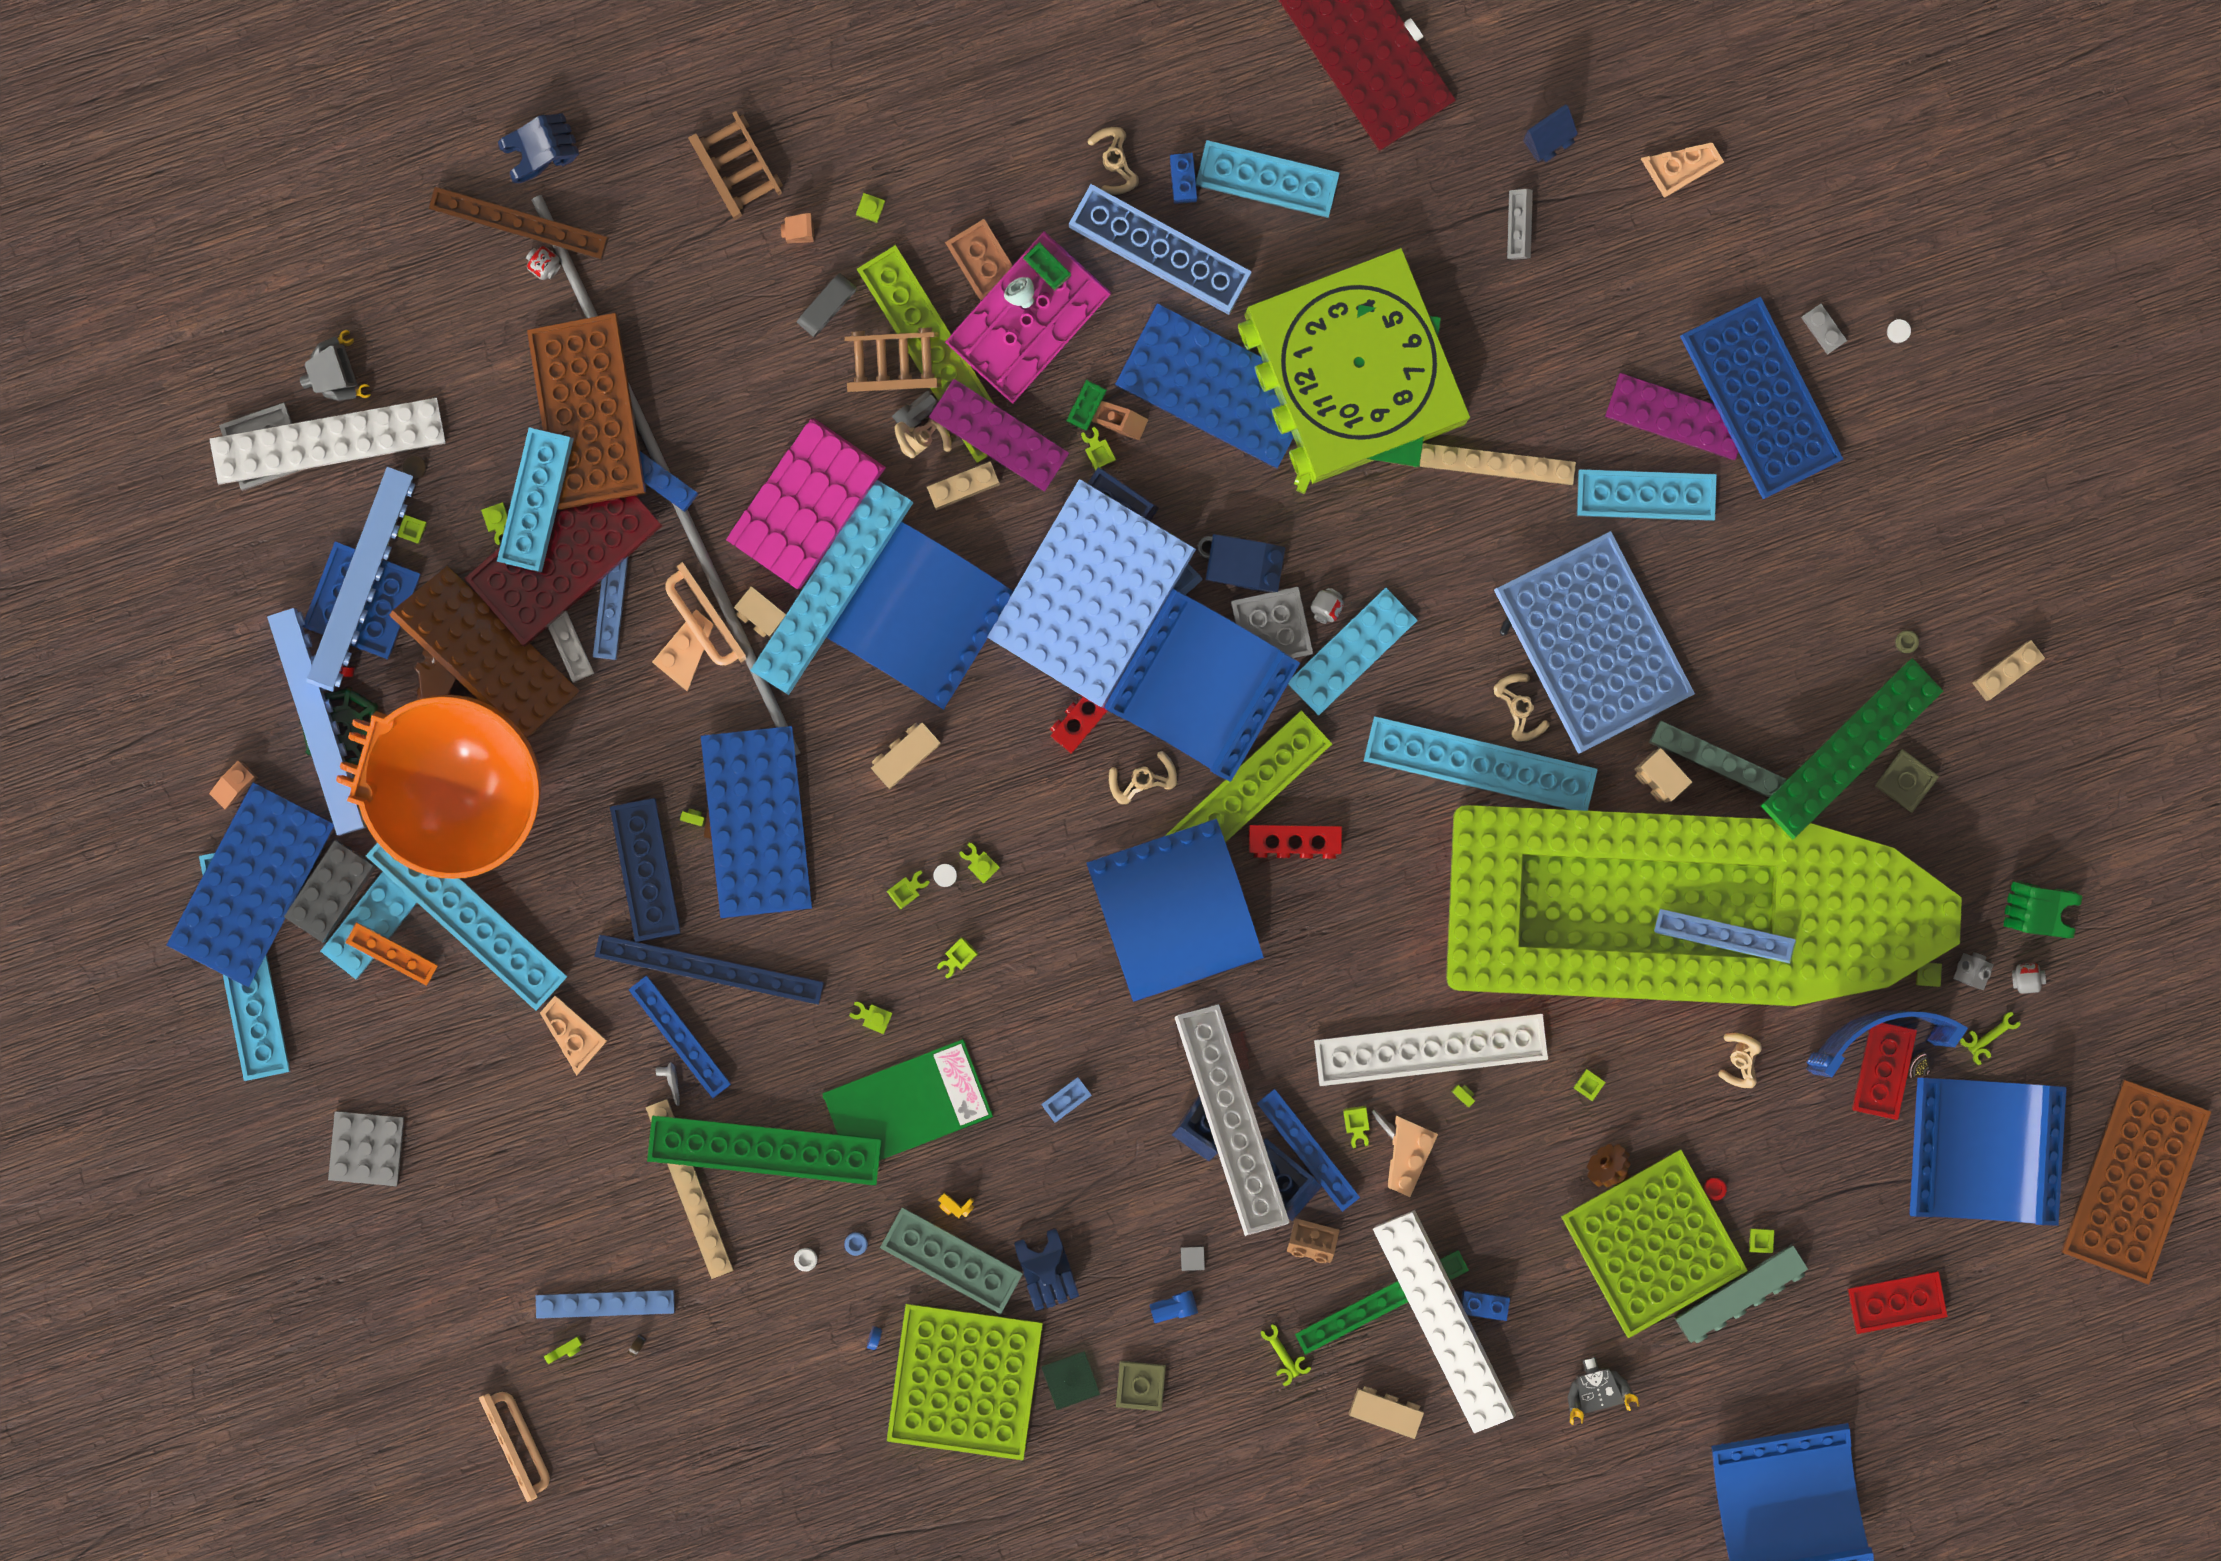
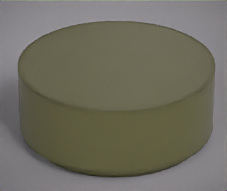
(1906, 642)

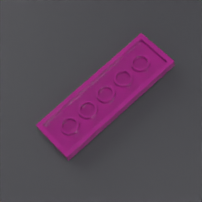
(1670, 415)
(999, 435)

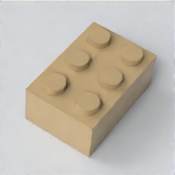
(1662, 776)

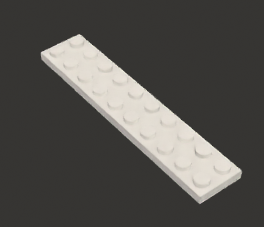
(327, 441)
(1431, 1049)
(1231, 1120)
(1444, 1321)

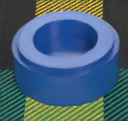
(874, 1338)

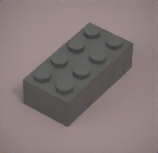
(330, 891)

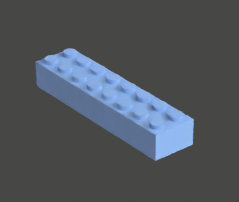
(1159, 249)

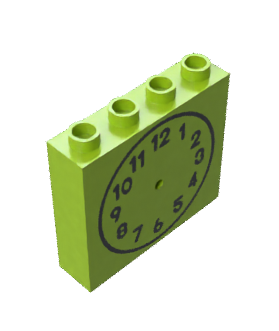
(1324, 399)

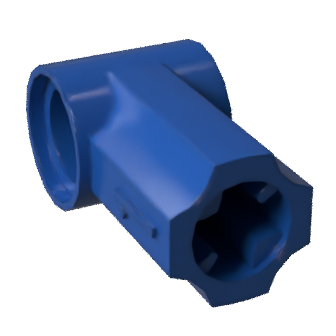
(1178, 1306)

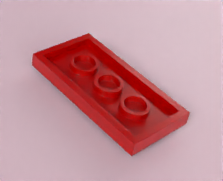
(1884, 1070)
(1897, 1302)

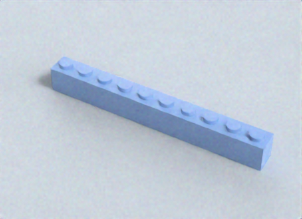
(360, 579)
(315, 718)

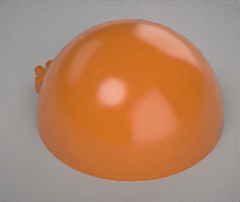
(445, 785)

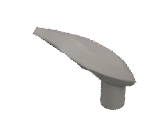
(671, 1074)
(1388, 1127)

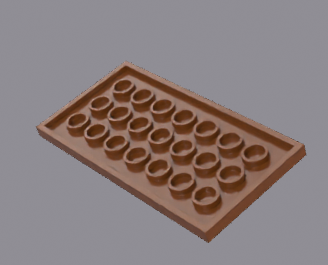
(588, 398)
(483, 652)
(2136, 1182)

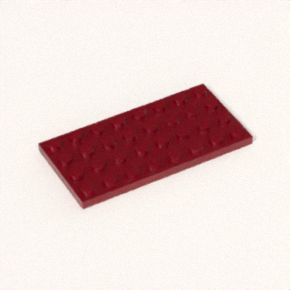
(1372, 64)
(581, 551)

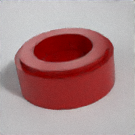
(348, 671)
(1714, 1188)

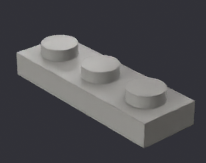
(1519, 224)

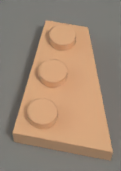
(1681, 167)
(683, 652)
(573, 1034)
(1410, 1153)

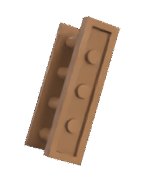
(724, 184)
(904, 379)

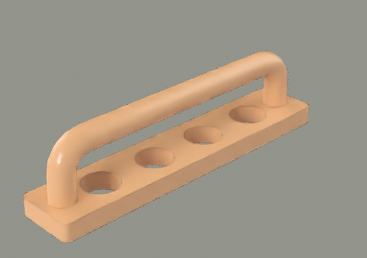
(737, 652)
(488, 1404)

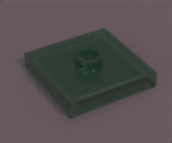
(1070, 1380)

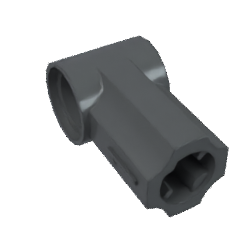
(916, 411)

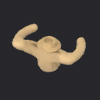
(1115, 159)
(917, 439)
(1519, 707)
(1143, 779)
(1743, 1058)

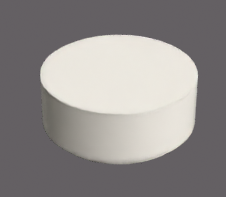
(1413, 29)
(1898, 331)
(945, 875)
(805, 1259)

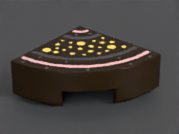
(1919, 1066)

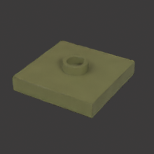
(1906, 781)
(1140, 1385)

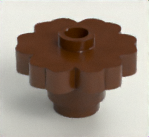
(1609, 1166)

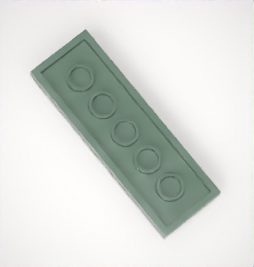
(951, 1260)

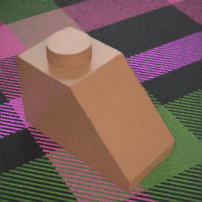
(798, 229)
(1120, 420)
(233, 784)

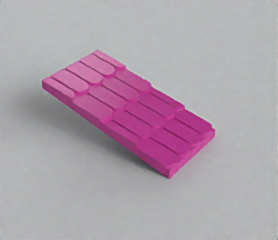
(1016, 343)
(805, 503)

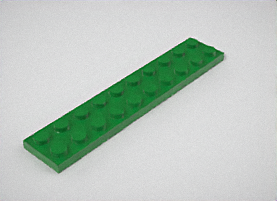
(1852, 748)
(764, 1150)

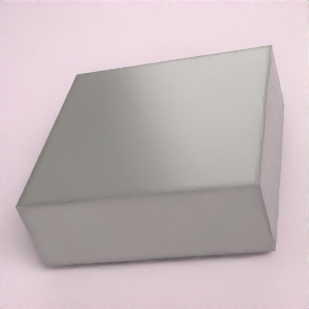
(1192, 1258)

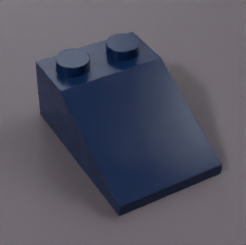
(1551, 134)
(1123, 494)
(1245, 563)
(1196, 1132)
(1293, 1182)

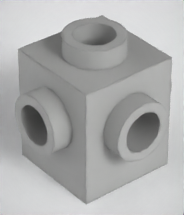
(1973, 970)

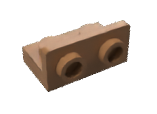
(1313, 1241)

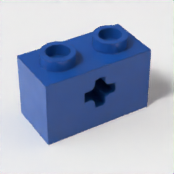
(1183, 178)
(1485, 1305)

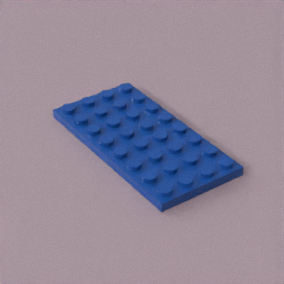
(1205, 384)
(1761, 397)
(756, 822)
(250, 885)

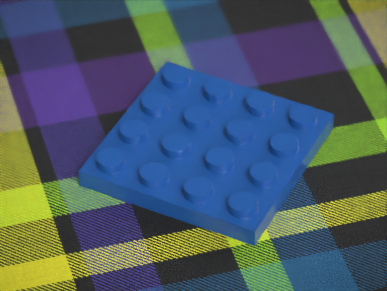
(379, 629)

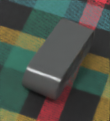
(826, 305)

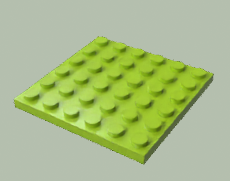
(1654, 1243)
(964, 1381)

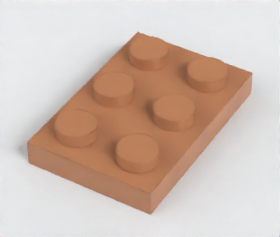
(979, 257)

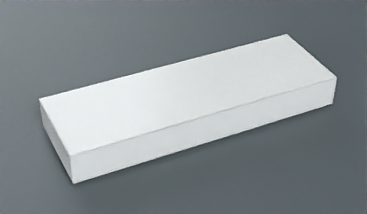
(570, 648)

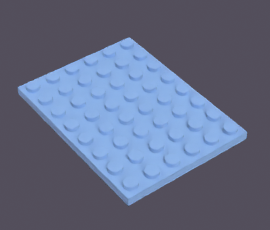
(1091, 593)
(1594, 642)

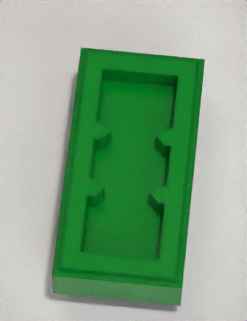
(1047, 266)
(1086, 405)

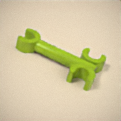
(1976, 1045)
(1292, 1369)

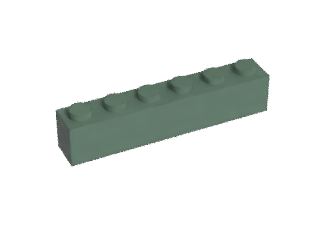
(1715, 759)
(1741, 1293)

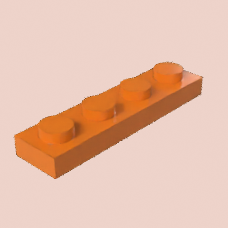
(391, 953)

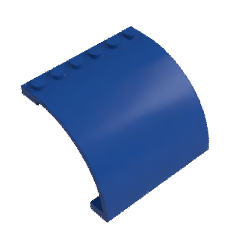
(921, 615)
(1202, 684)
(1175, 910)
(1829, 1058)
(1988, 1151)
(1790, 1497)

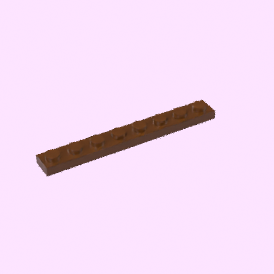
(518, 223)

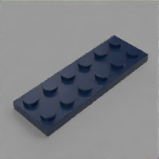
(645, 870)

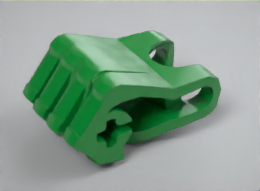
(2039, 909)

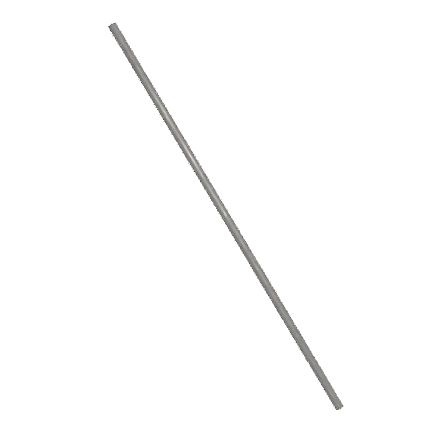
(684, 517)

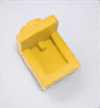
(949, 1205)

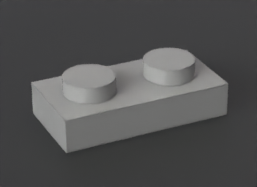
(1824, 329)

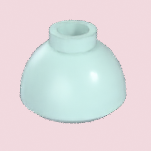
(1020, 292)

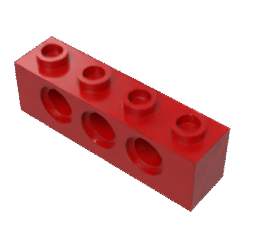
(1071, 740)
(1331, 834)

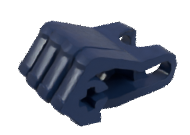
(540, 143)
(1047, 1272)

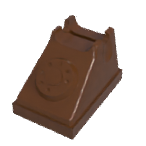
(436, 679)

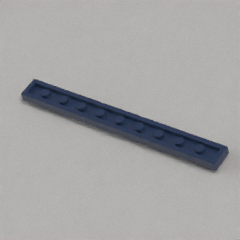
(709, 969)

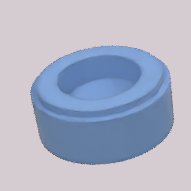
(856, 1243)

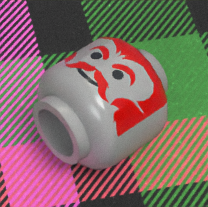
(543, 263)
(1327, 605)
(2028, 978)

